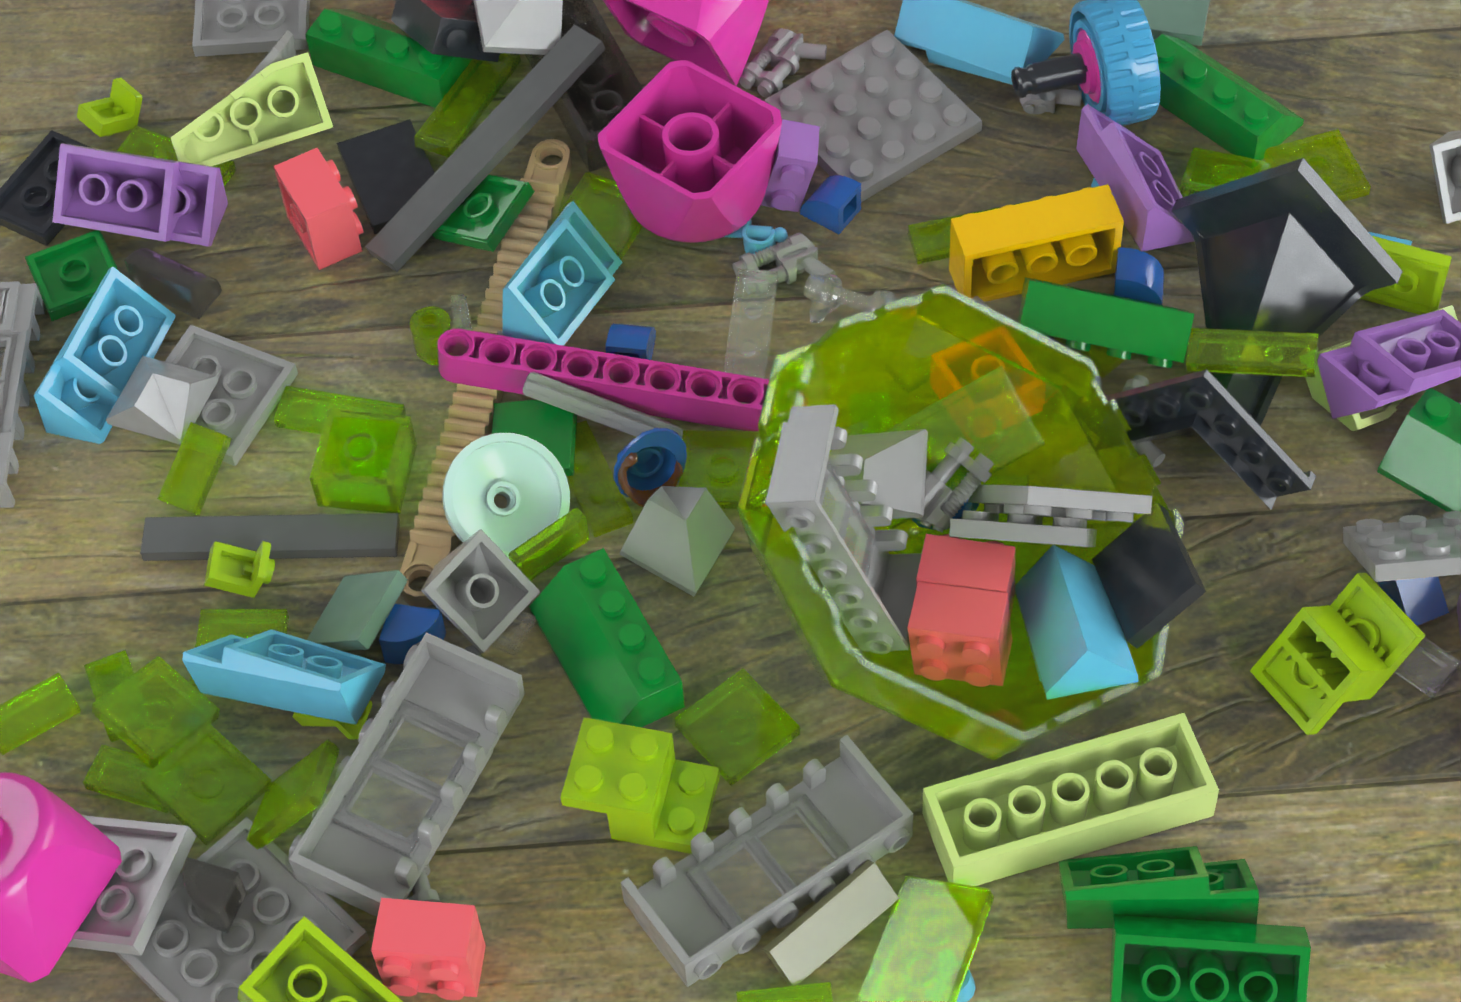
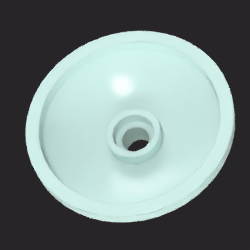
(511, 467)

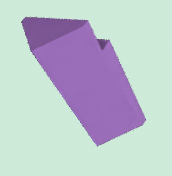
(1136, 178)
(138, 195)
(1391, 362)

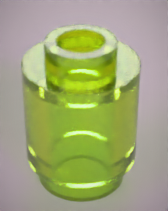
(426, 328)

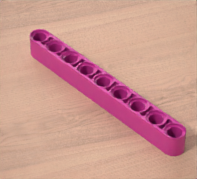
(471, 356)

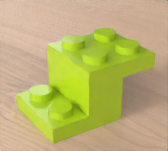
(1337, 653)
(640, 785)

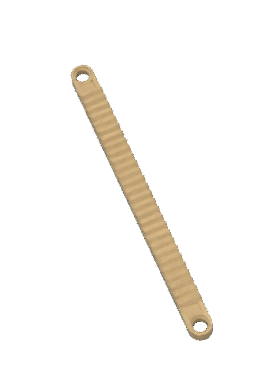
(474, 406)

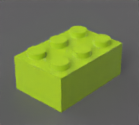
(311, 969)

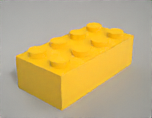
(1042, 239)

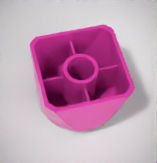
(705, 32)
(692, 154)
(49, 875)

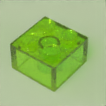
(363, 461)

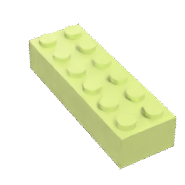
(1069, 801)

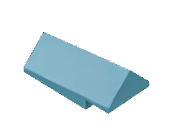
(974, 37)
(559, 281)
(100, 358)
(1072, 627)
(286, 674)

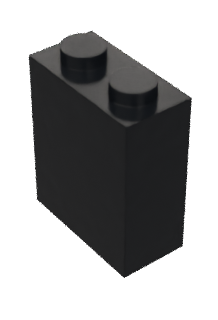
(443, 27)

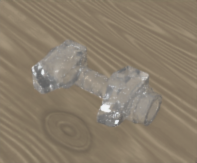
(828, 295)

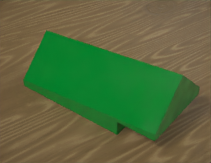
(1156, 885)

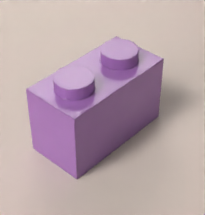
(792, 166)

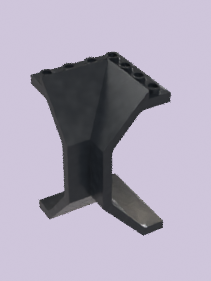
(1274, 259)

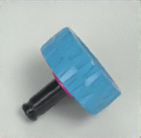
(1109, 62)

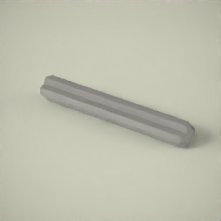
(592, 406)

